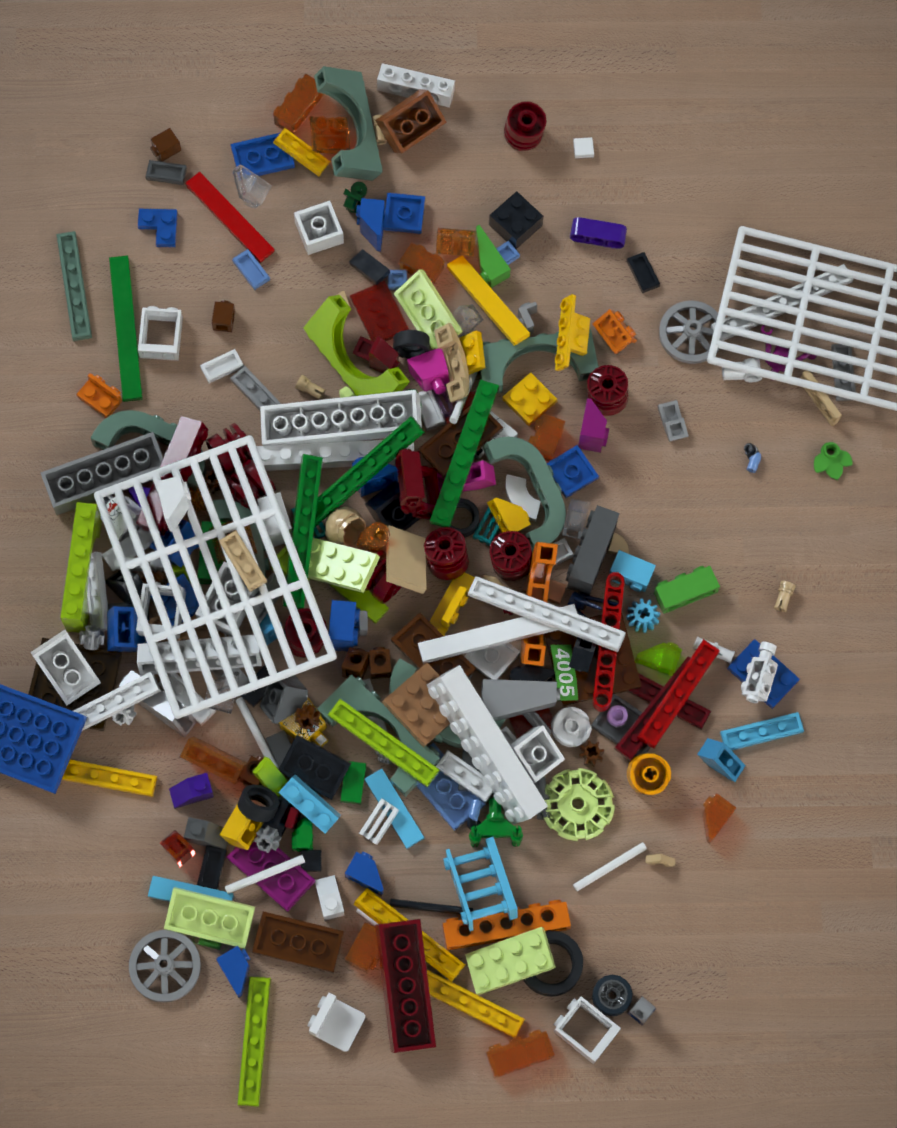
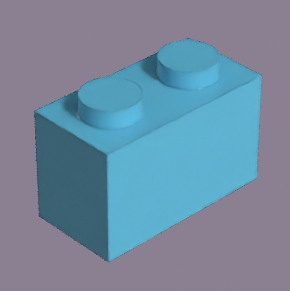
(635, 571)

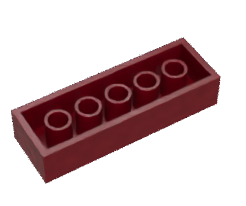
(405, 986)

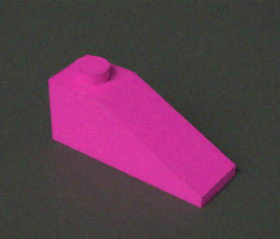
(480, 476)

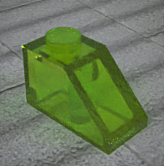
(660, 657)

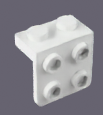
(336, 1022)

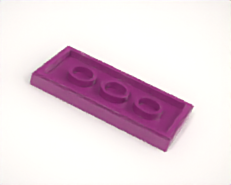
(283, 887)

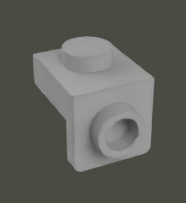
(524, 315)

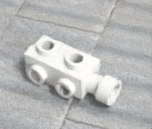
(760, 674)

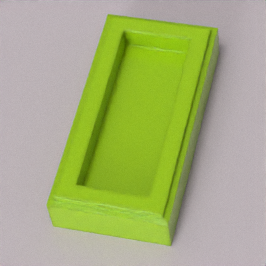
(270, 776)

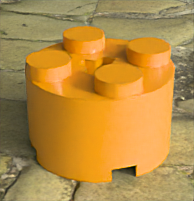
(657, 782)

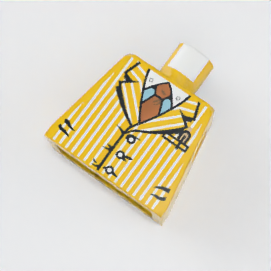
(314, 735)

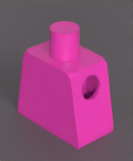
(430, 370)

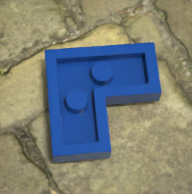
(161, 220)

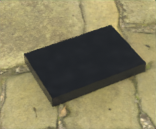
(314, 766)

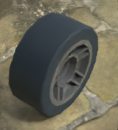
(609, 1006)

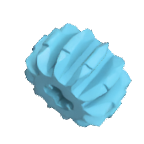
(637, 610)

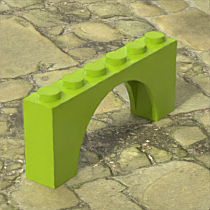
(327, 333)
(85, 531)

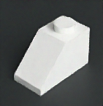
(329, 898)

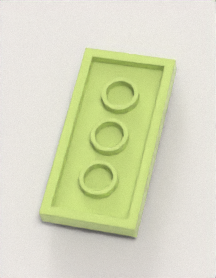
(425, 306)
(341, 565)
(209, 917)
(510, 961)

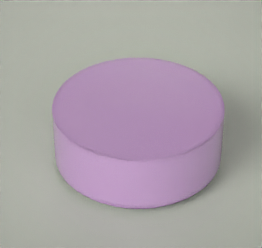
(617, 715)

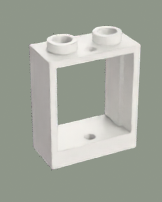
(155, 351)
(145, 599)
(605, 1041)

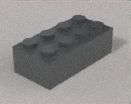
(594, 545)

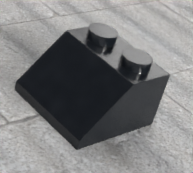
(386, 508)

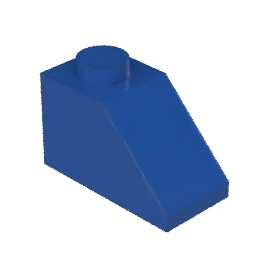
(365, 872)
(235, 968)

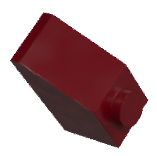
(383, 356)

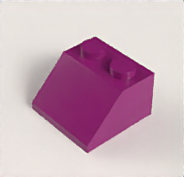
(593, 430)

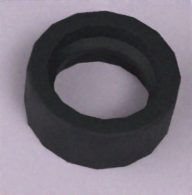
(411, 343)
(467, 504)
(254, 811)

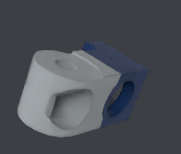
(642, 1010)

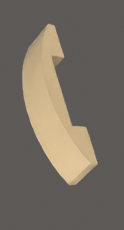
(455, 360)

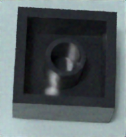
(516, 220)

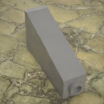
(517, 697)
(159, 707)

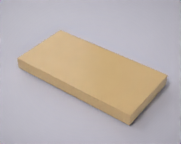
(406, 560)

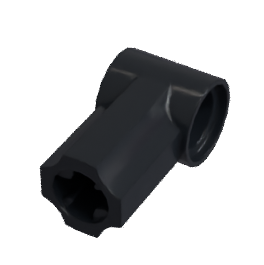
(280, 817)

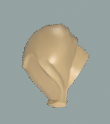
(344, 526)

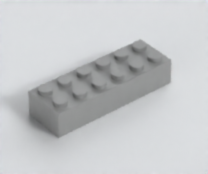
(83, 477)

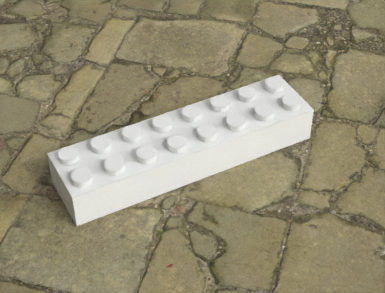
(338, 418)
(486, 745)

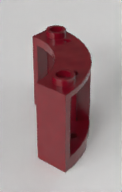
(411, 485)

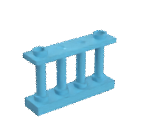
(495, 870)

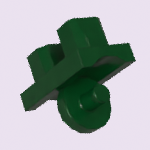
(353, 198)

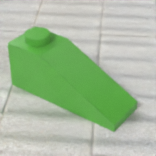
(491, 263)

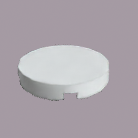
(571, 727)

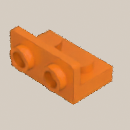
(614, 330)
(100, 396)

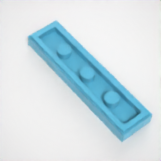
(762, 731)
(403, 822)
(162, 889)

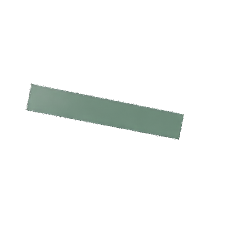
(74, 286)

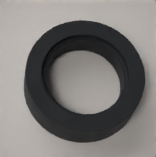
(566, 985)

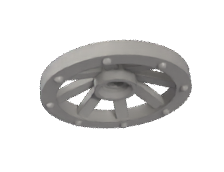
(691, 335)
(169, 970)

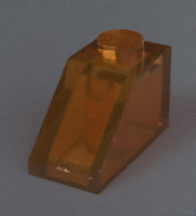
(715, 815)

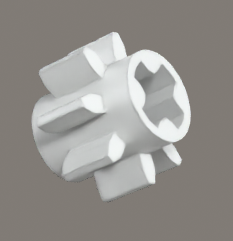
(125, 716)

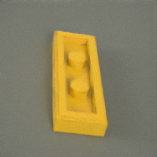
(301, 152)

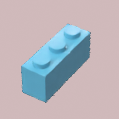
(310, 803)

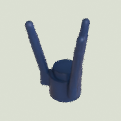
(581, 601)

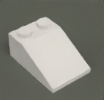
(65, 667)

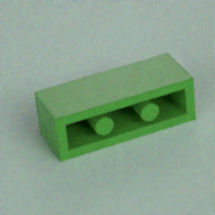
(686, 589)

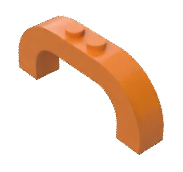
(539, 575)

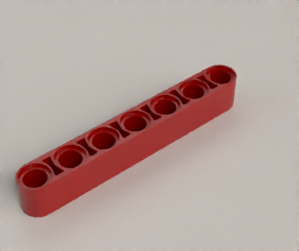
(608, 670)

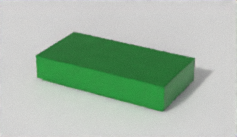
(353, 783)

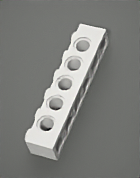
(146, 663)

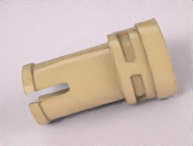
(380, 138)
(305, 385)
(785, 591)

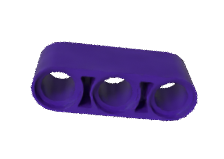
(598, 233)

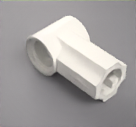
(729, 374)

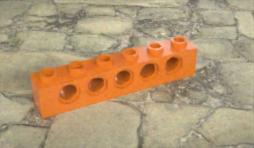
(455, 940)

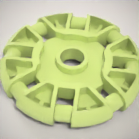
(587, 812)

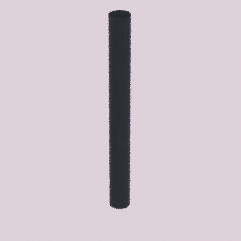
(426, 906)

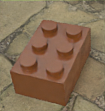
(411, 121)

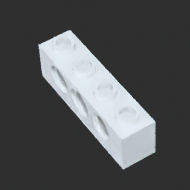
(407, 82)

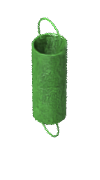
(208, 943)

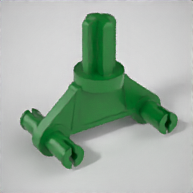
(495, 826)

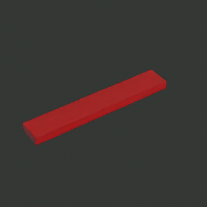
(229, 217)
(678, 694)

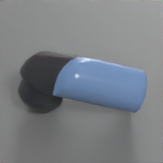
(753, 455)
(474, 814)

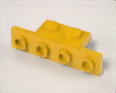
(572, 333)
(451, 602)

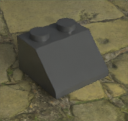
(283, 698)

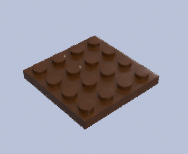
(626, 672)

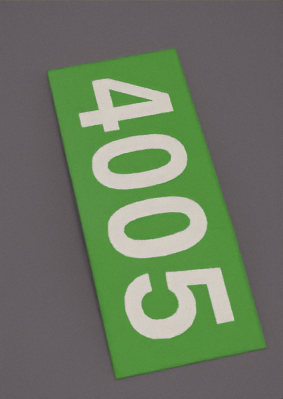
(564, 675)

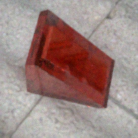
(177, 848)

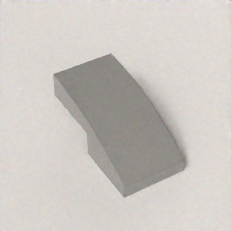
(672, 420)

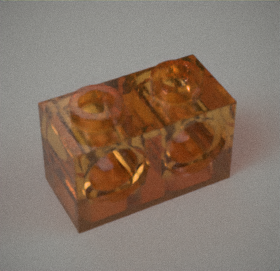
(455, 242)

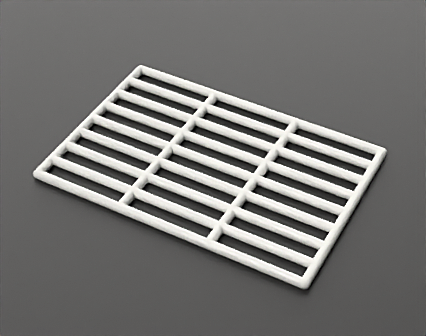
(803, 313)
(227, 611)

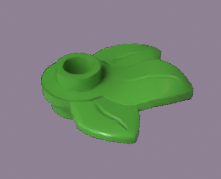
(833, 463)

